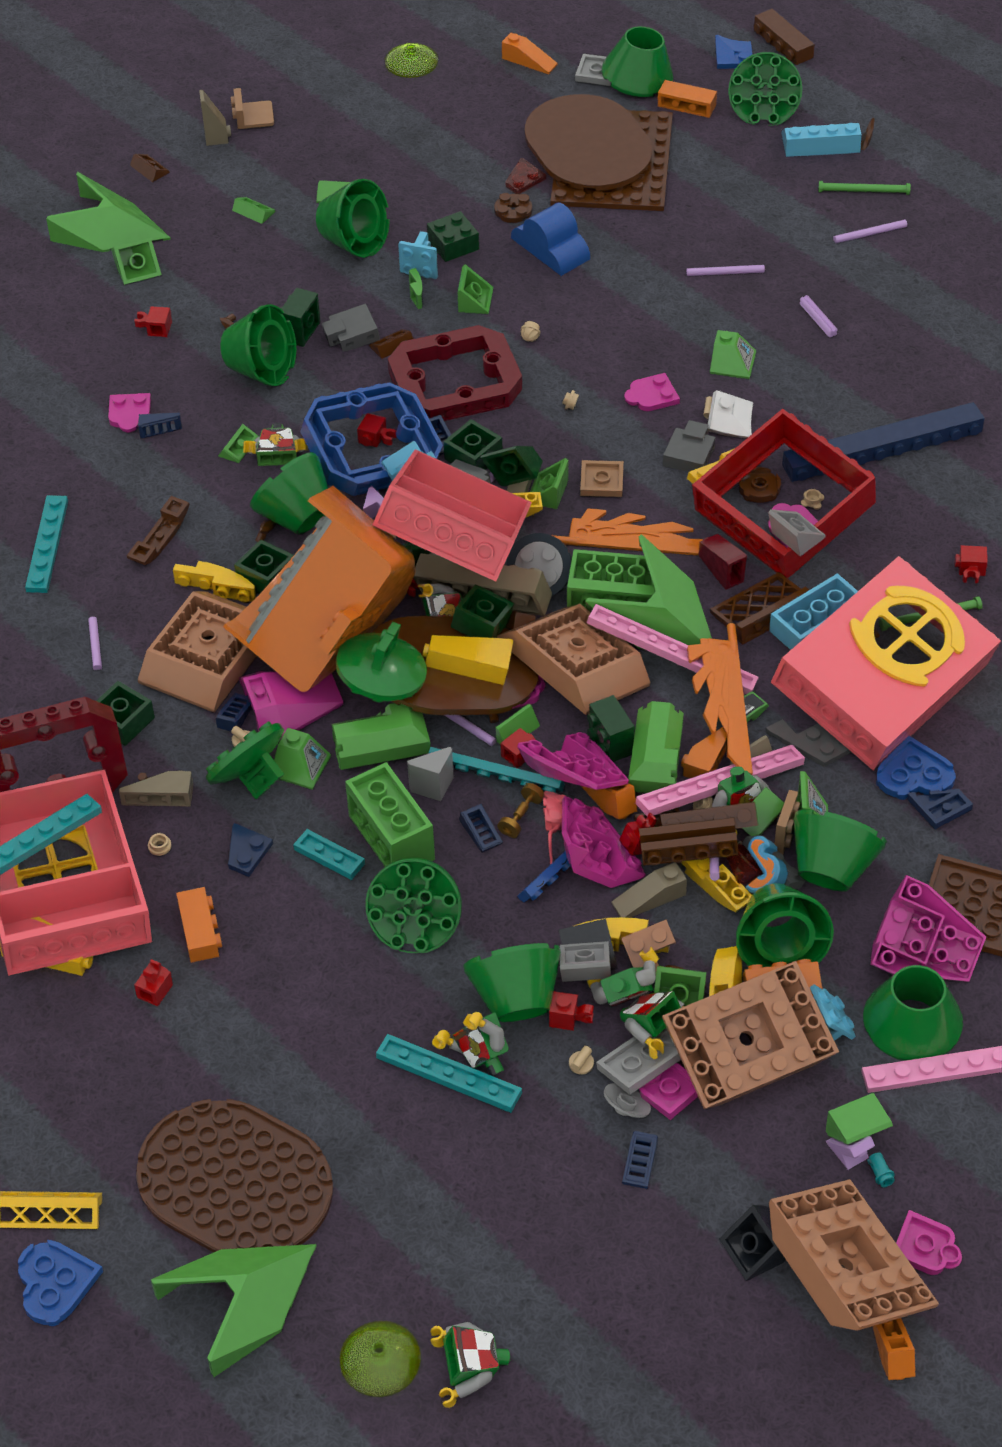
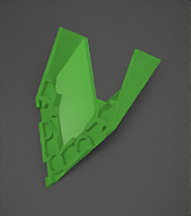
(105, 226)
(671, 609)
(263, 1290)

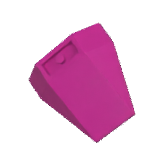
(280, 702)
(578, 762)
(595, 846)
(926, 932)

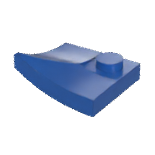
(731, 52)

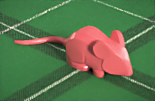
(553, 816)

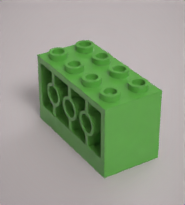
(608, 577)
(389, 816)

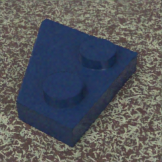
(941, 806)
(247, 849)

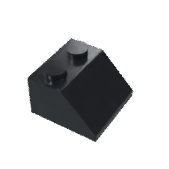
(751, 1243)

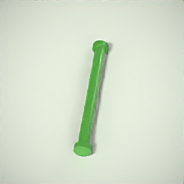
(864, 187)
(913, 617)

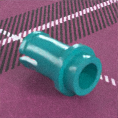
(883, 1174)

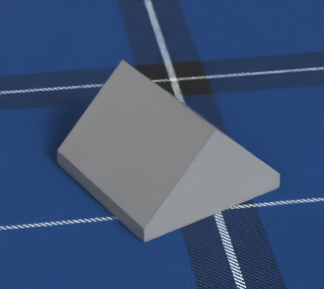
(794, 530)
(431, 773)
(585, 961)

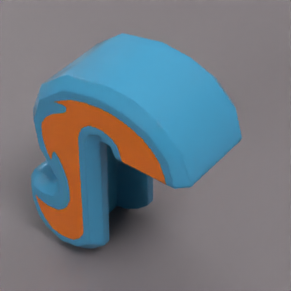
(772, 867)

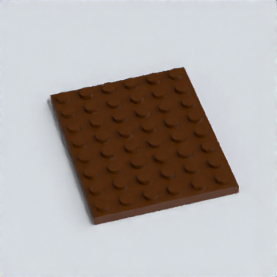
(642, 194)

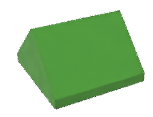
(473, 292)
(552, 483)
(686, 984)
(857, 1119)

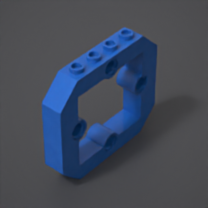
(329, 444)

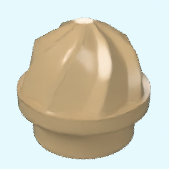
(530, 331)

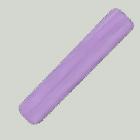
(818, 316)

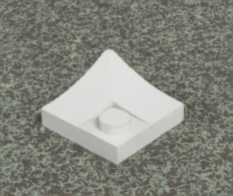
(730, 415)

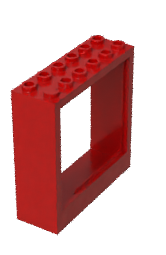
(780, 430)

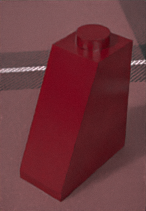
(723, 560)

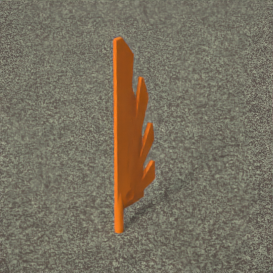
(625, 536)
(726, 697)

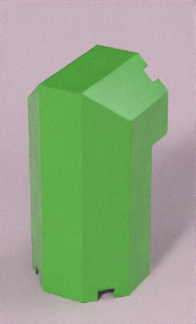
(381, 738)
(656, 747)

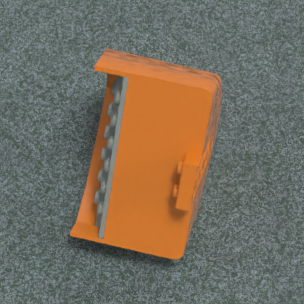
(329, 591)

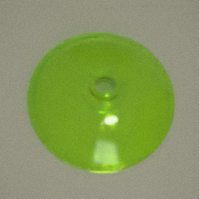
(411, 60)
(380, 1372)

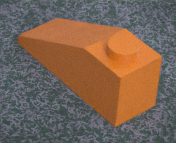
(525, 53)
(705, 755)
(616, 800)
(895, 1349)

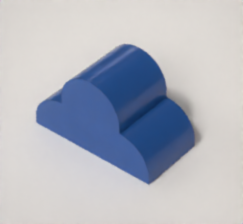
(553, 239)

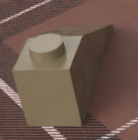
(214, 122)
(165, 789)
(652, 891)

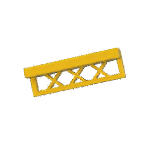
(50, 1200)

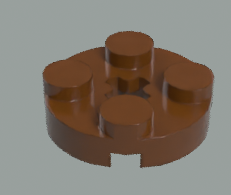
(506, 201)
(767, 492)

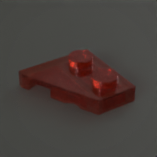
(524, 177)
(743, 865)

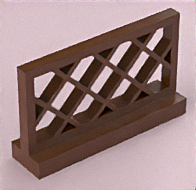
(759, 623)

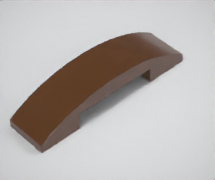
(162, 533)

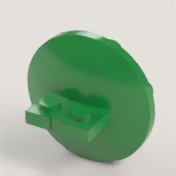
(765, 88)
(381, 665)
(250, 761)
(413, 905)

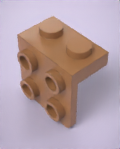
(251, 113)

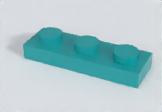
(329, 854)

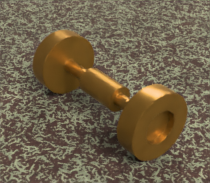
(509, 826)

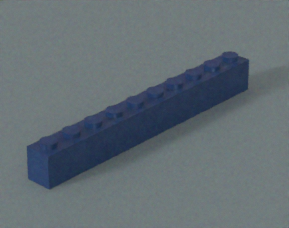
(895, 438)

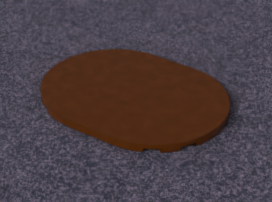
(588, 142)
(457, 694)
(234, 1177)

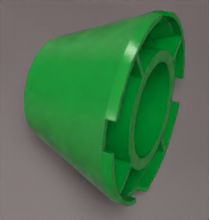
(638, 63)
(355, 218)
(260, 345)
(287, 495)
(834, 848)
(802, 937)
(516, 980)
(909, 1031)

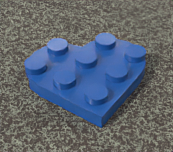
(914, 769)
(54, 1281)

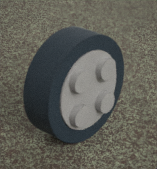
(545, 554)

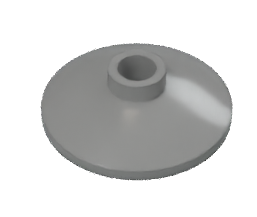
(626, 1104)

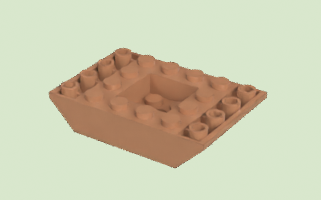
(578, 657)
(193, 667)
(774, 1012)
(836, 1228)

